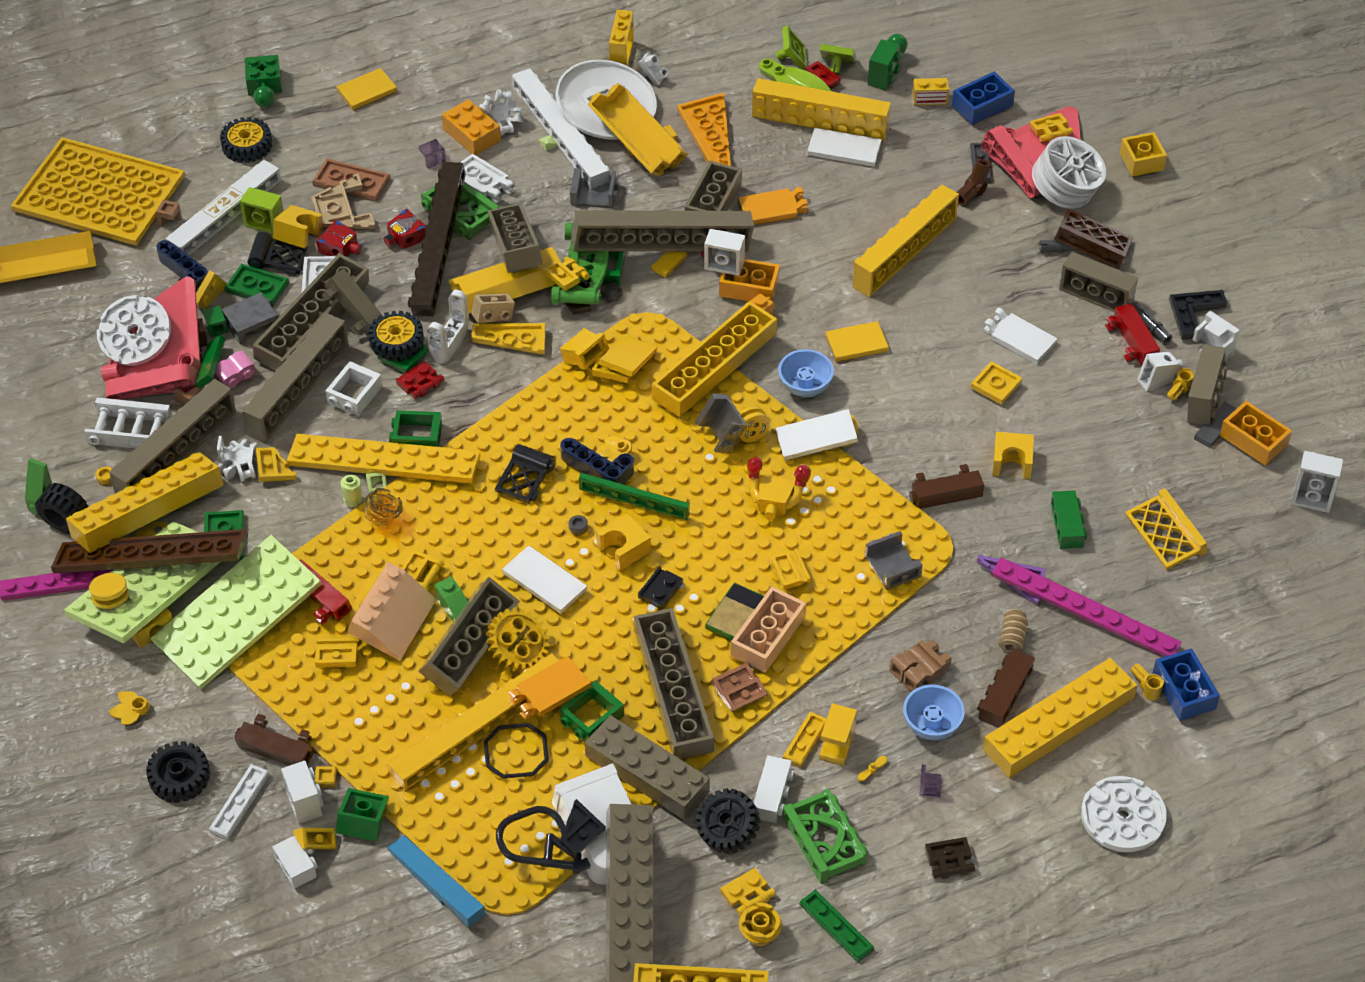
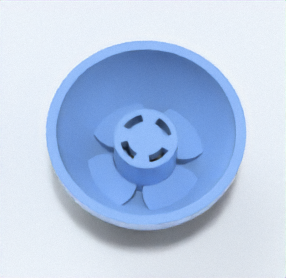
(805, 373)
(933, 712)

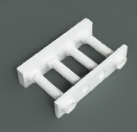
(125, 409)

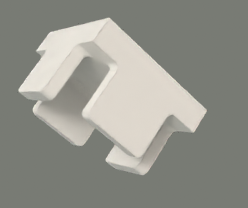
(1217, 332)

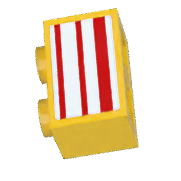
(930, 91)

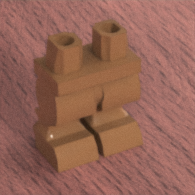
(919, 664)

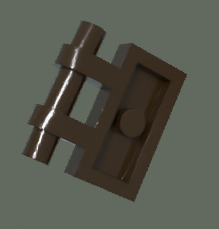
(947, 852)

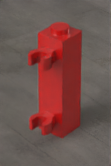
(1134, 332)
(329, 598)

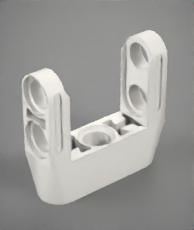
(447, 340)

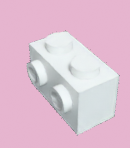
(295, 862)

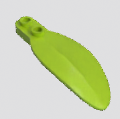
(790, 75)

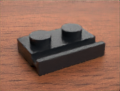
(660, 588)

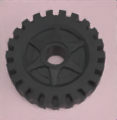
(169, 783)
(738, 831)

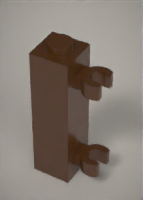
(946, 489)
(273, 745)

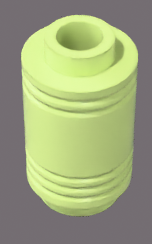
(351, 490)

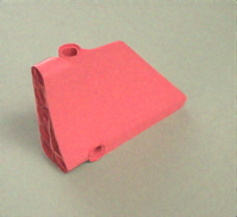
(1020, 149)

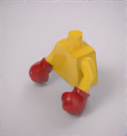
(774, 493)

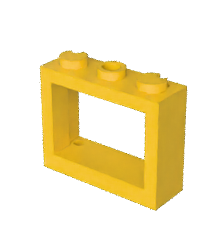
(622, 37)

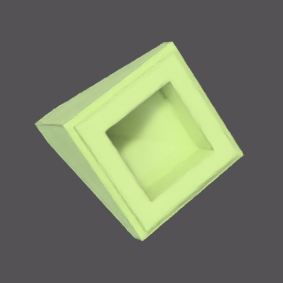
(548, 142)
(373, 478)

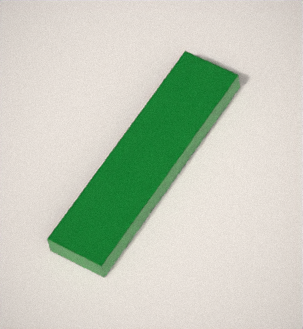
(210, 361)
(836, 926)

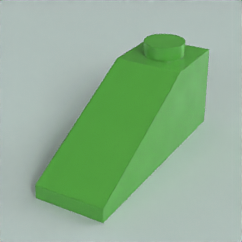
(37, 481)
(450, 597)

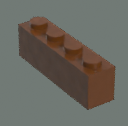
(1006, 688)

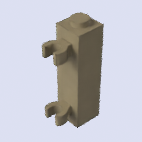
(353, 301)

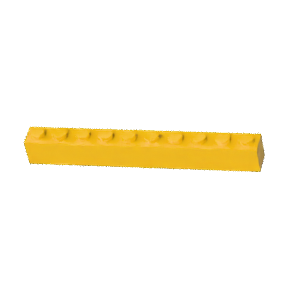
(461, 732)

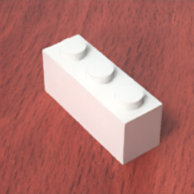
(773, 788)

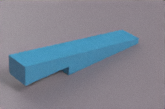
(437, 881)

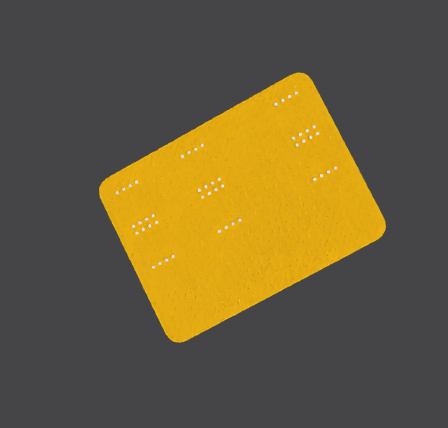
(386, 706)

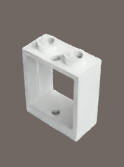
(361, 375)

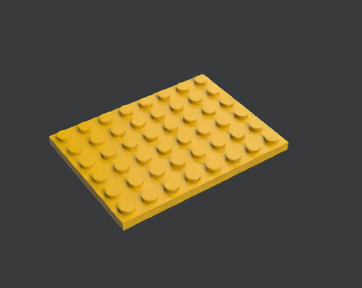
(98, 191)

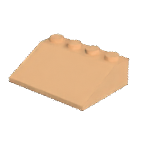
(392, 612)

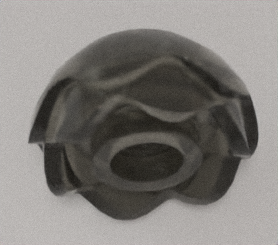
(611, 292)

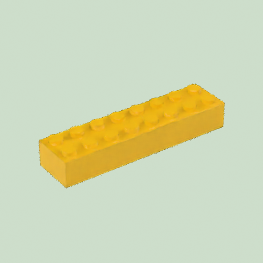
(820, 109)
(905, 240)
(714, 358)
(144, 501)
(1059, 717)

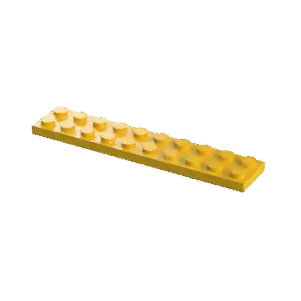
(384, 458)

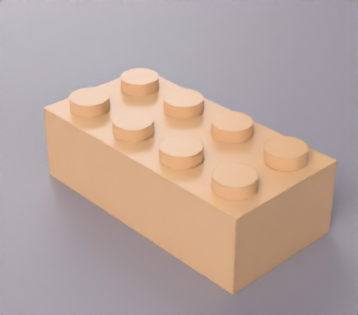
(768, 629)

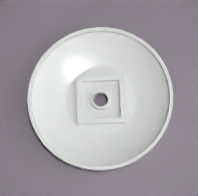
(594, 76)

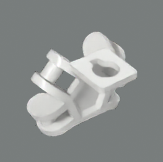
(501, 111)
(237, 455)

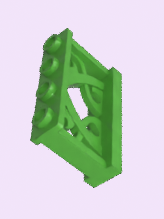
(474, 199)
(840, 823)

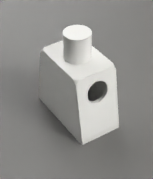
(1158, 370)

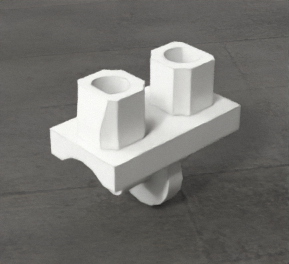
(652, 69)

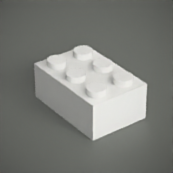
(1316, 481)

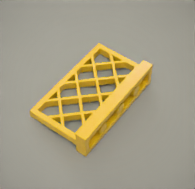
(1182, 525)

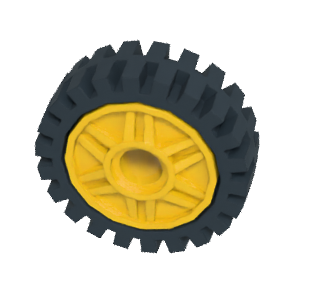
(246, 139)
(396, 336)

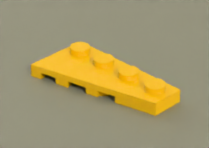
(515, 336)

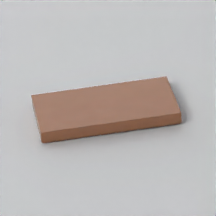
(334, 172)

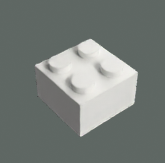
(724, 252)
(302, 791)

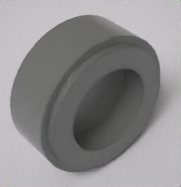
(578, 525)

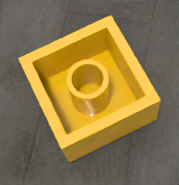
(1143, 154)

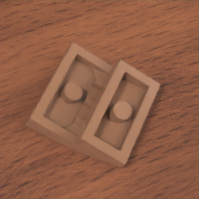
(739, 687)

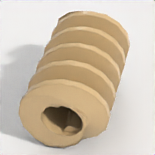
(1013, 630)

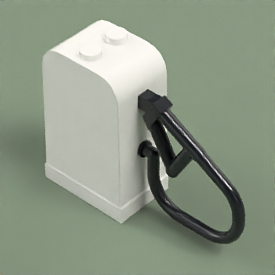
(596, 792)

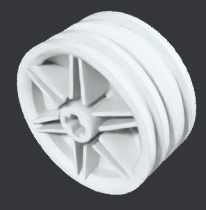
(1068, 172)

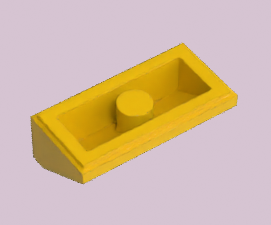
(316, 838)

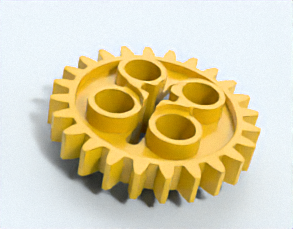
(503, 627)

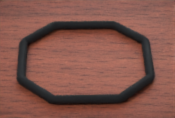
(516, 774)

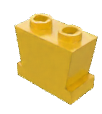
(584, 348)

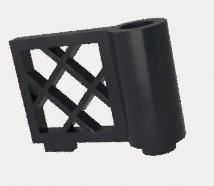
(263, 251)
(531, 461)

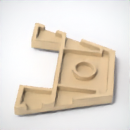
(334, 205)

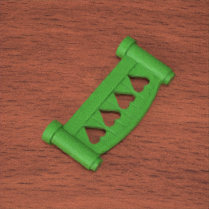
(577, 293)

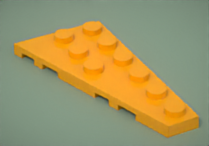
(708, 127)

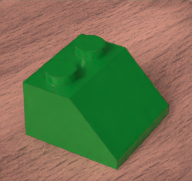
(361, 814)

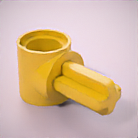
(1181, 384)
(1147, 682)

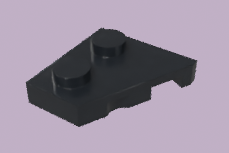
(580, 829)

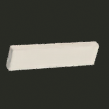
(239, 802)

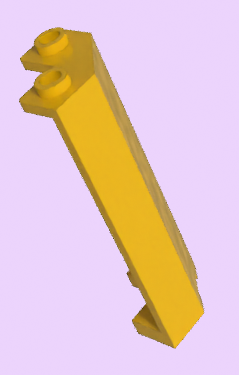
(637, 129)
(47, 256)
(497, 280)

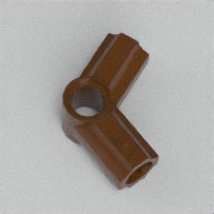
(975, 183)

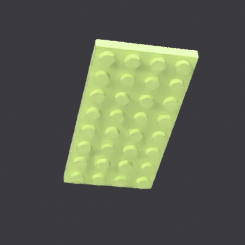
(149, 594)
(236, 611)

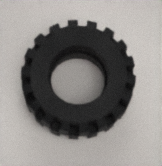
(59, 503)

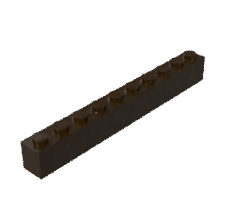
(437, 239)

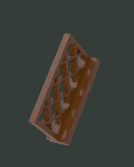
(1086, 243)

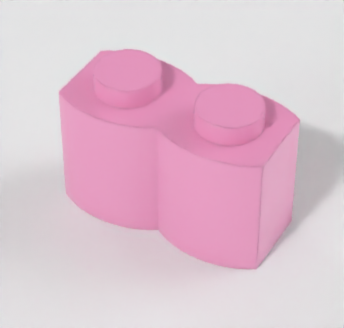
(234, 369)

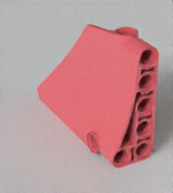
(171, 366)

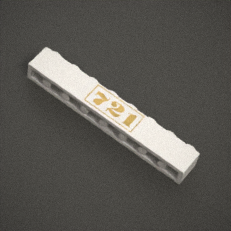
(223, 208)

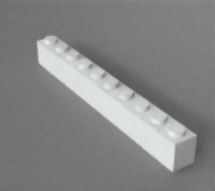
(568, 138)

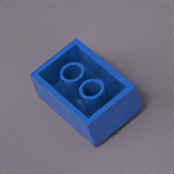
(983, 98)
(1186, 684)

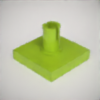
(792, 48)
(837, 55)

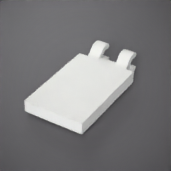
(486, 178)
(1019, 336)

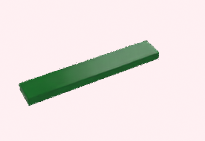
(634, 496)

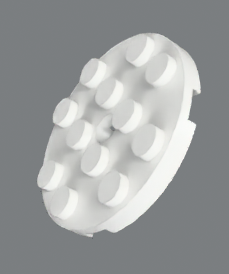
(121, 317)
(1126, 794)

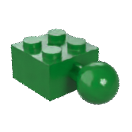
(885, 61)
(263, 78)

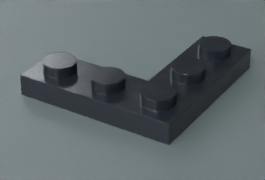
(1185, 304)

